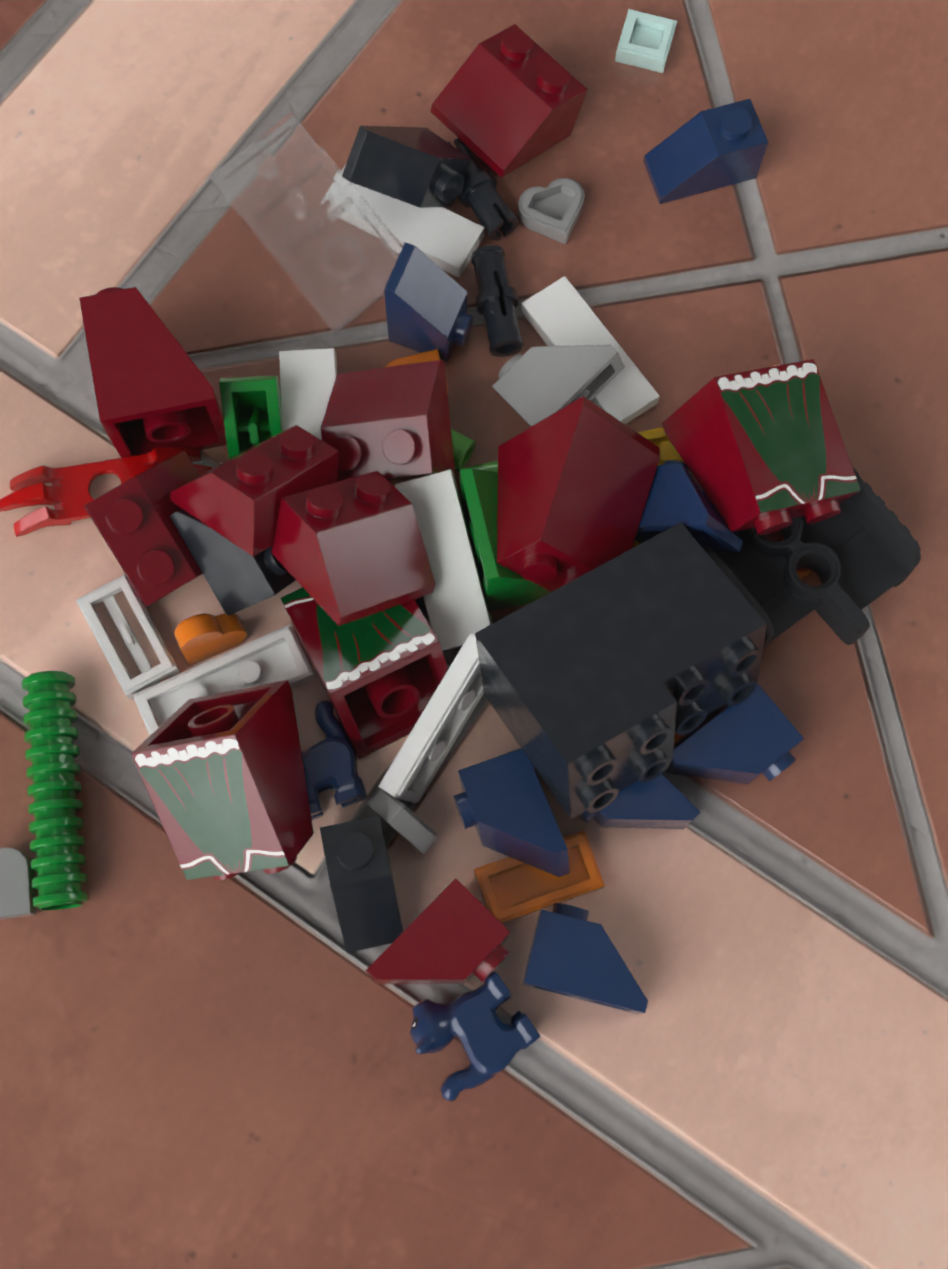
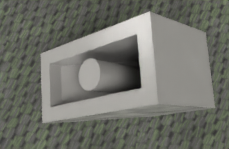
(555, 377)

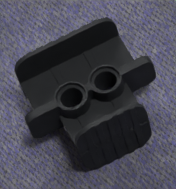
(853, 553)

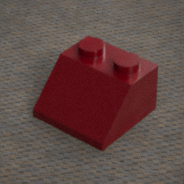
(510, 101)
(390, 421)
(245, 492)
(140, 530)
(353, 546)
(445, 943)

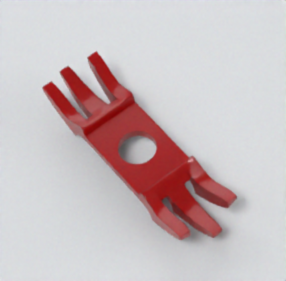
(72, 487)

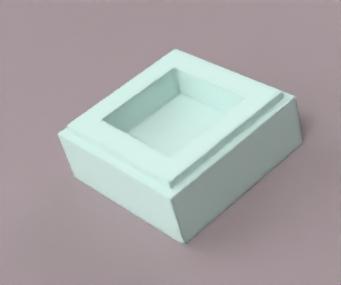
(645, 41)

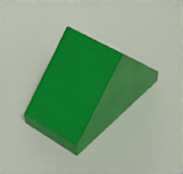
(250, 411)

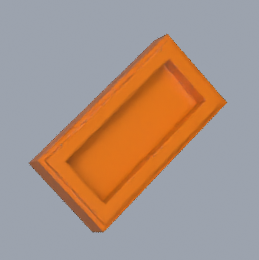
(518, 889)

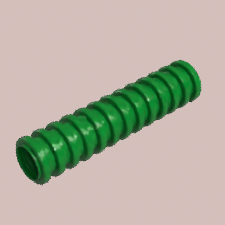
(54, 790)

